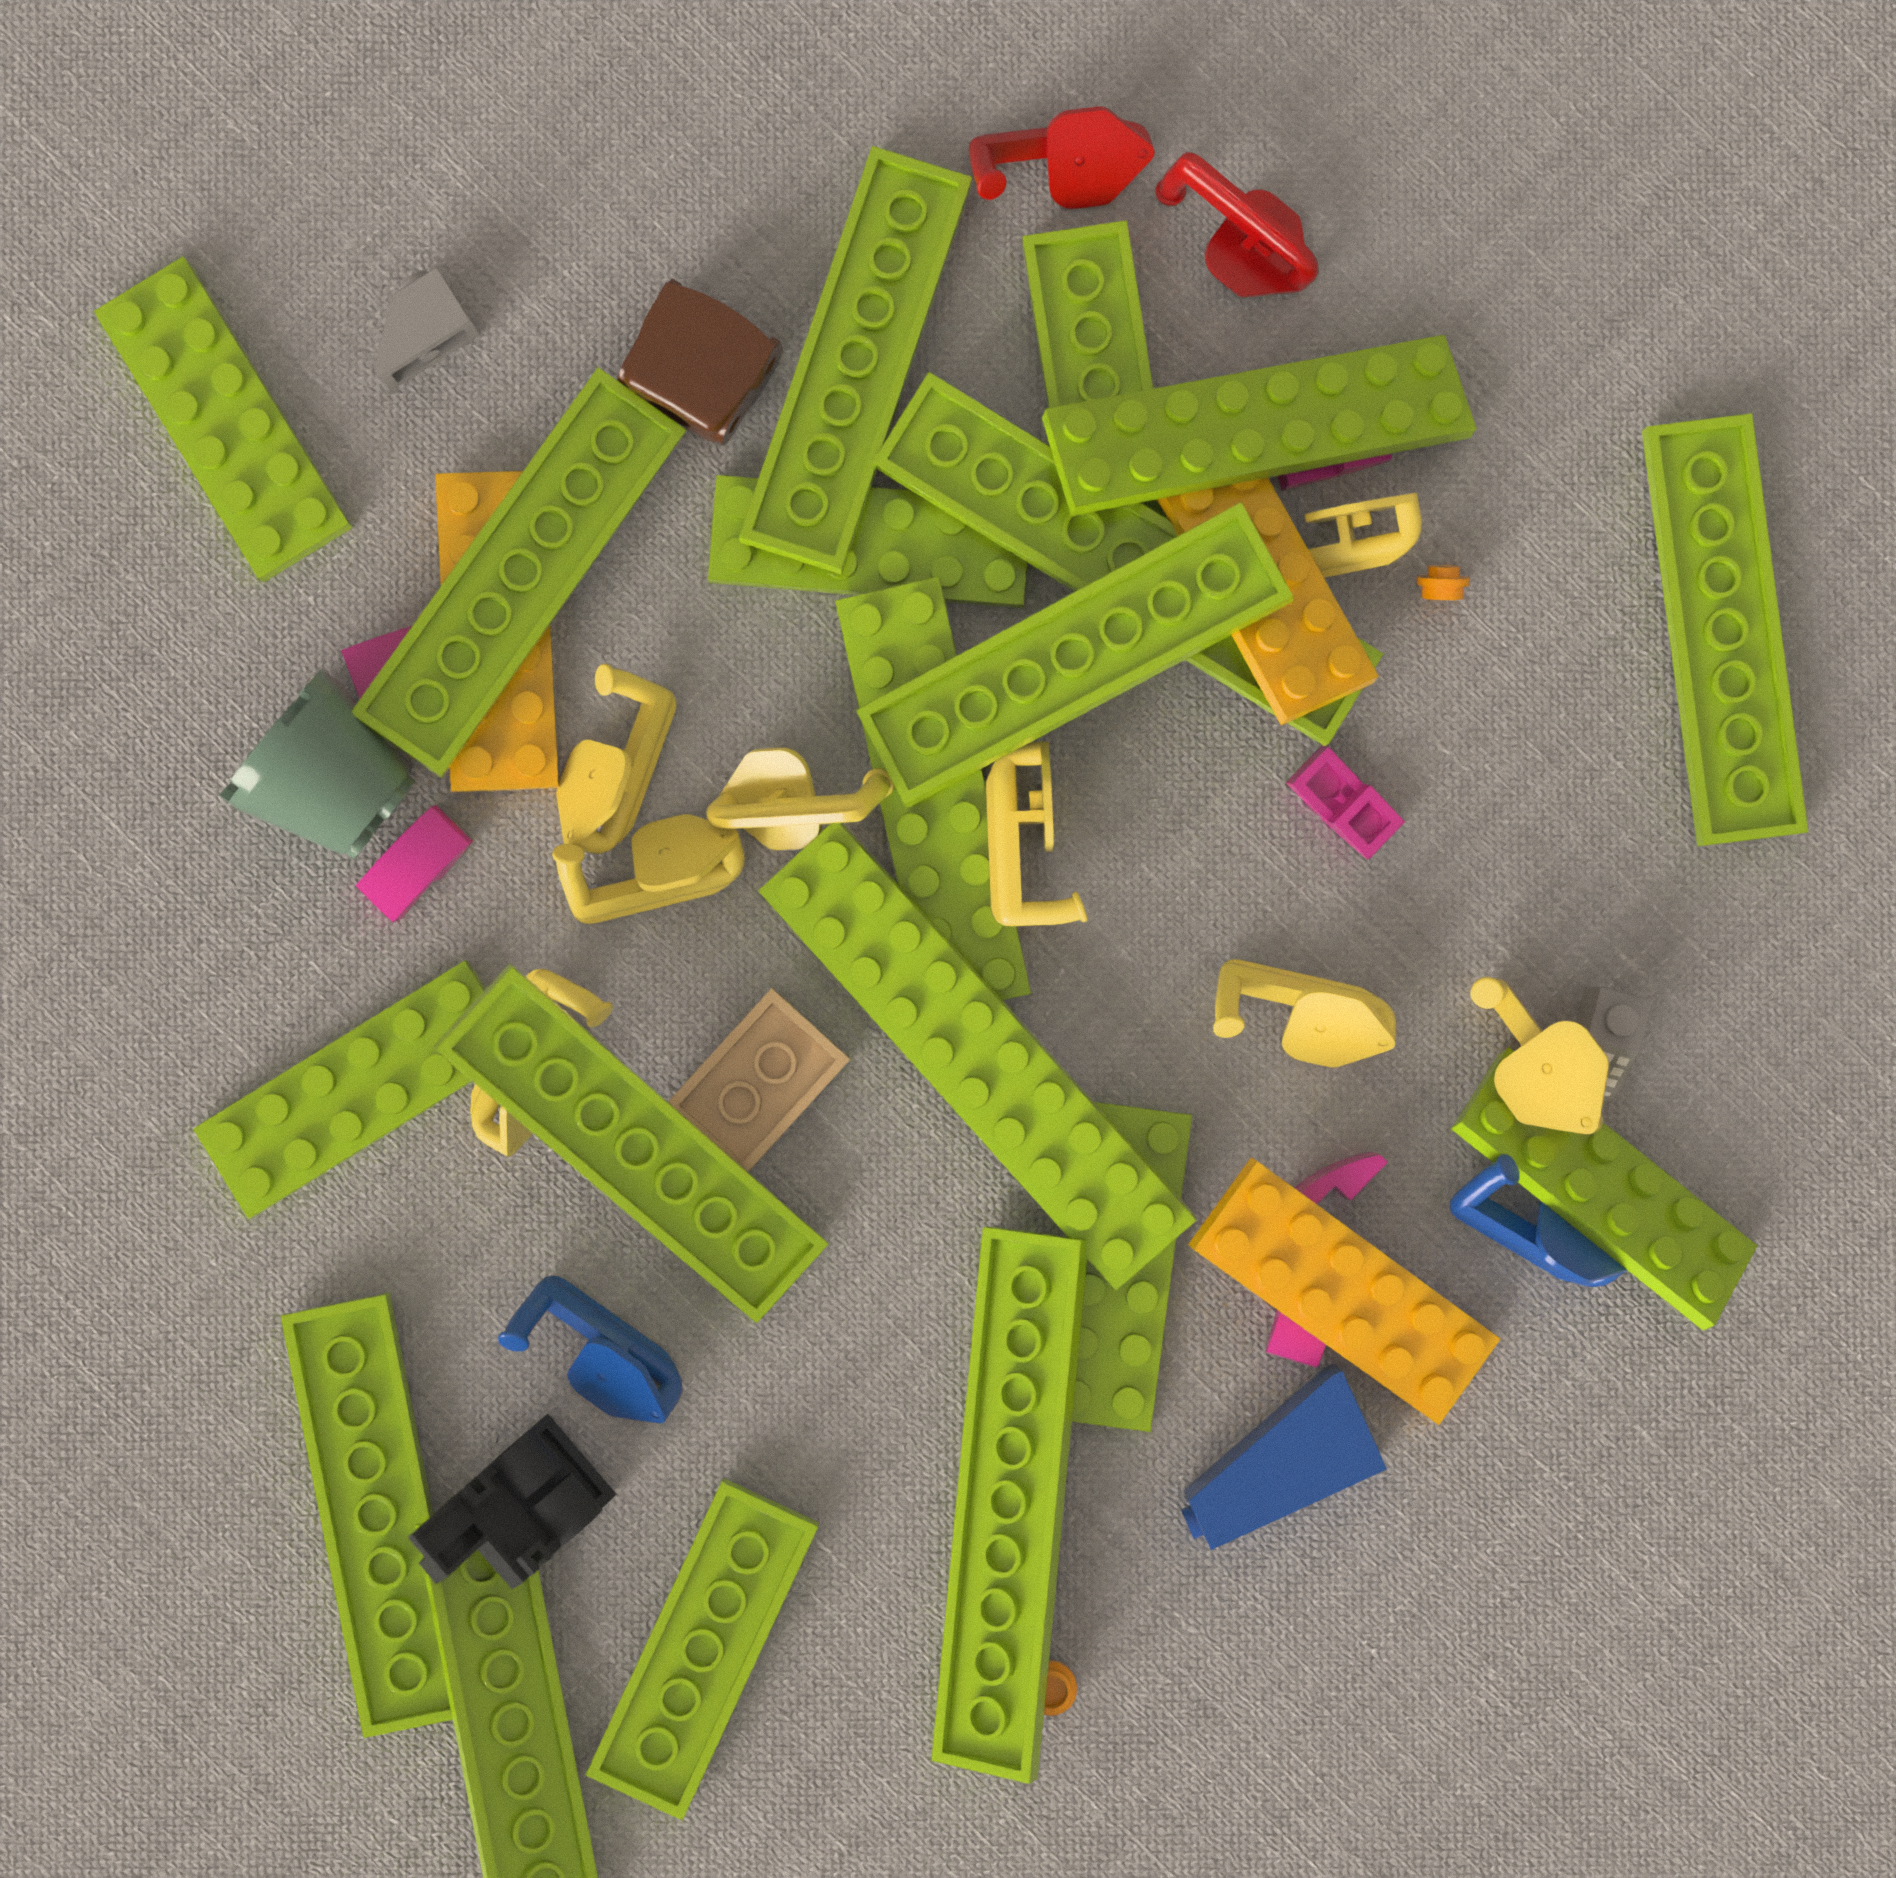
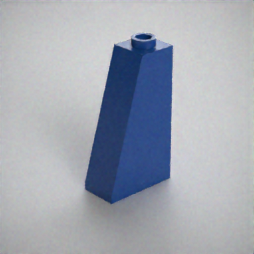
(1285, 1463)

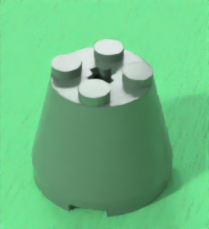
(321, 772)

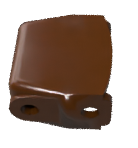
(699, 362)

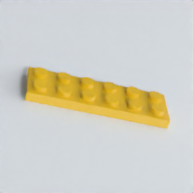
(1307, 648)
(518, 735)
(1344, 1291)

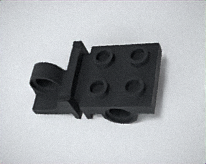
(516, 1508)

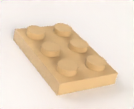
(759, 1079)

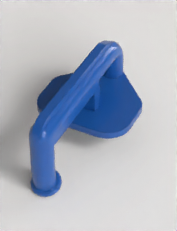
(1550, 1245)
(616, 1362)

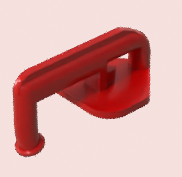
(1086, 150)
(1258, 243)

